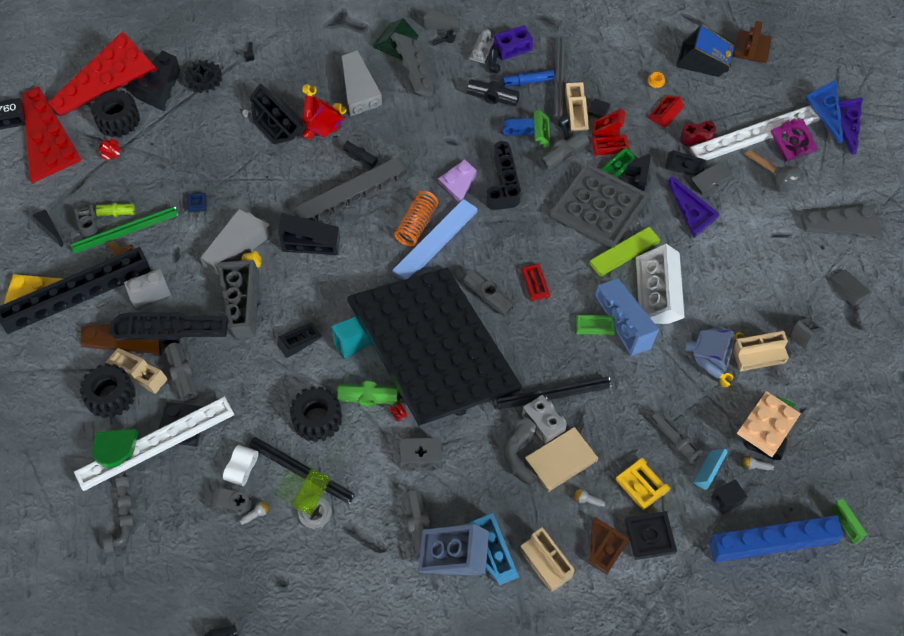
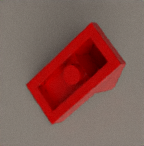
(609, 124)

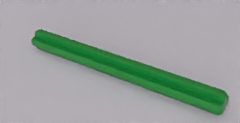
(124, 229)

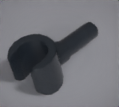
(450, 38)
(249, 56)
(563, 121)

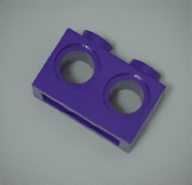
(513, 42)

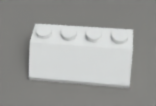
(660, 284)

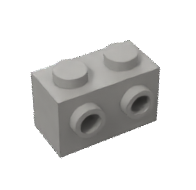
(147, 288)
(547, 421)

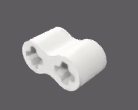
(240, 465)

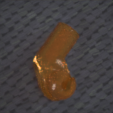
(117, 250)

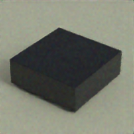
(598, 108)

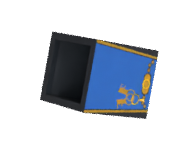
(706, 52)

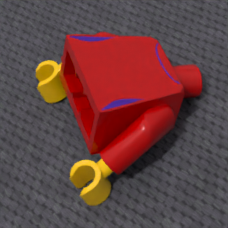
(320, 116)

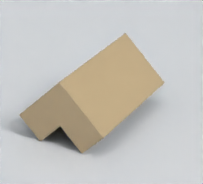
(760, 351)
(547, 560)

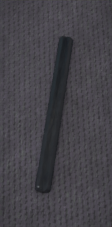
(554, 392)
(298, 468)

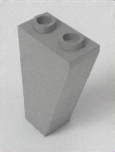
(360, 86)
(237, 238)

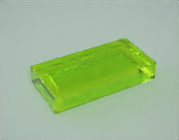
(311, 492)

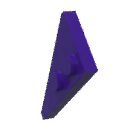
(850, 122)
(694, 209)

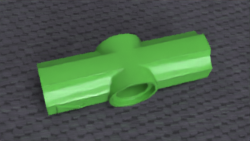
(368, 393)

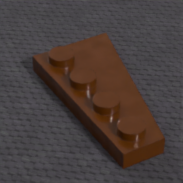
(100, 338)

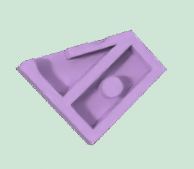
(458, 180)

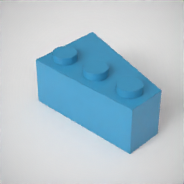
(498, 560)

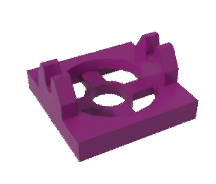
(799, 152)

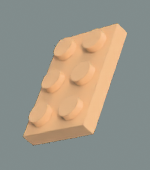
(768, 424)

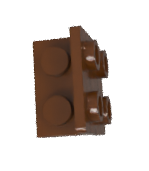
(752, 44)

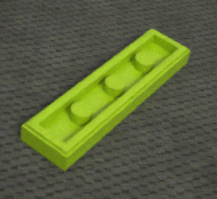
(624, 251)

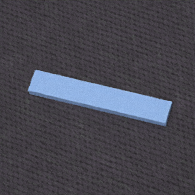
(435, 240)

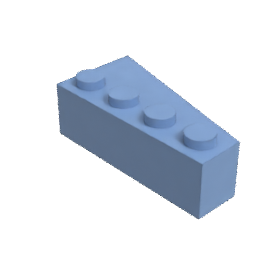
(630, 319)

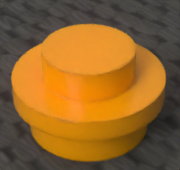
(656, 80)

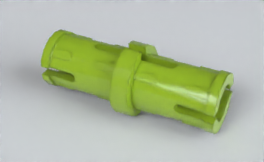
(115, 209)

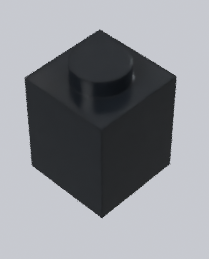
(728, 497)

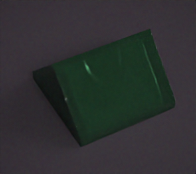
(385, 42)

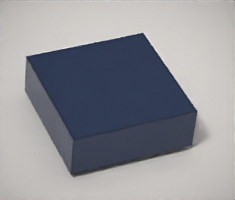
(197, 202)

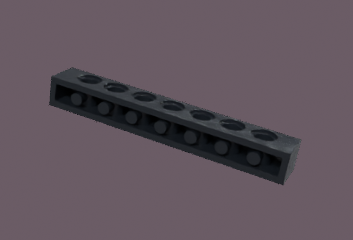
(73, 290)

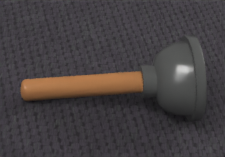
(784, 177)

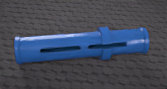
(527, 78)

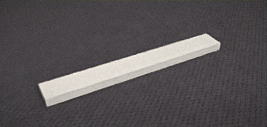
(750, 135)
(159, 441)

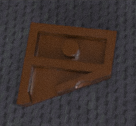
(605, 545)

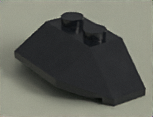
(274, 116)

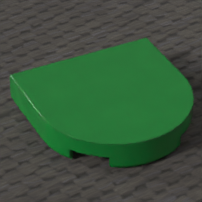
(114, 447)

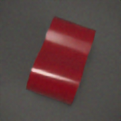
(697, 133)

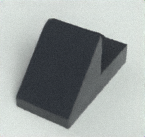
(639, 169)

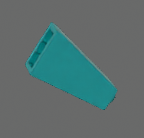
(349, 337)

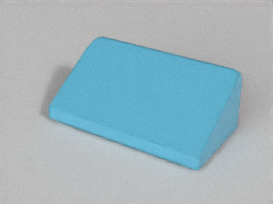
(709, 468)

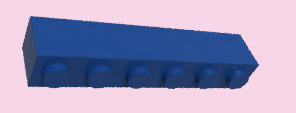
(776, 538)

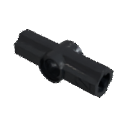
(493, 92)

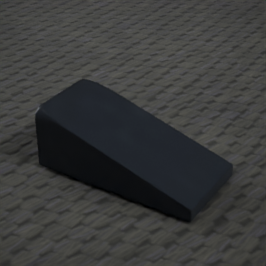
(684, 163)
(45, 223)

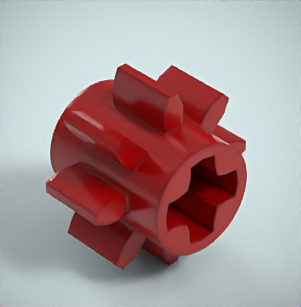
(109, 149)

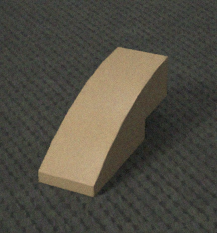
(576, 106)
(138, 370)

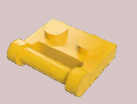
(638, 487)

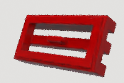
(611, 147)
(539, 295)

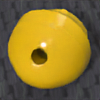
(254, 255)

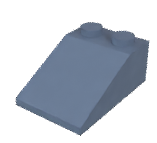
(454, 550)

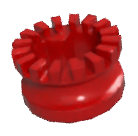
(398, 411)

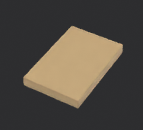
(561, 459)

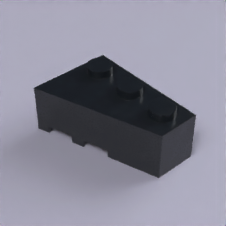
(156, 86)
(308, 236)

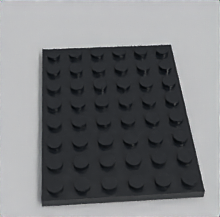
(433, 345)

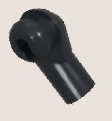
(493, 67)

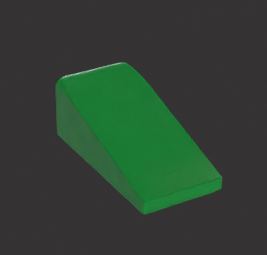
(618, 165)

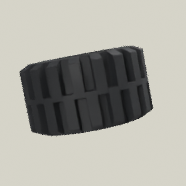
(118, 123)
(101, 378)
(316, 428)

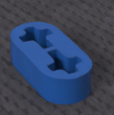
(518, 127)

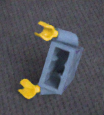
(714, 351)

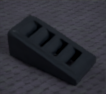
(289, 347)

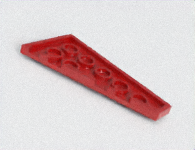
(109, 70)
(47, 141)

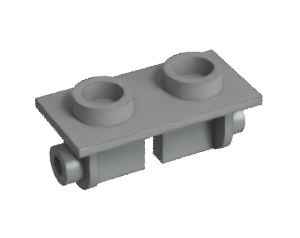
(482, 47)

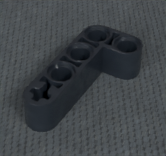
(509, 191)

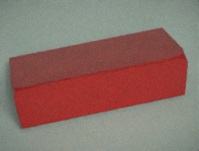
(666, 110)

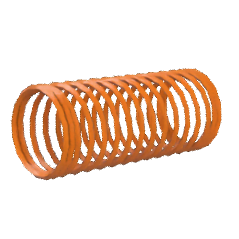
(423, 210)

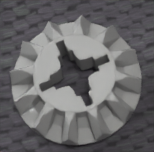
(316, 522)

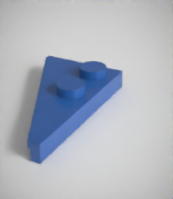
(826, 105)

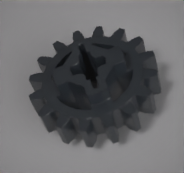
(195, 79)

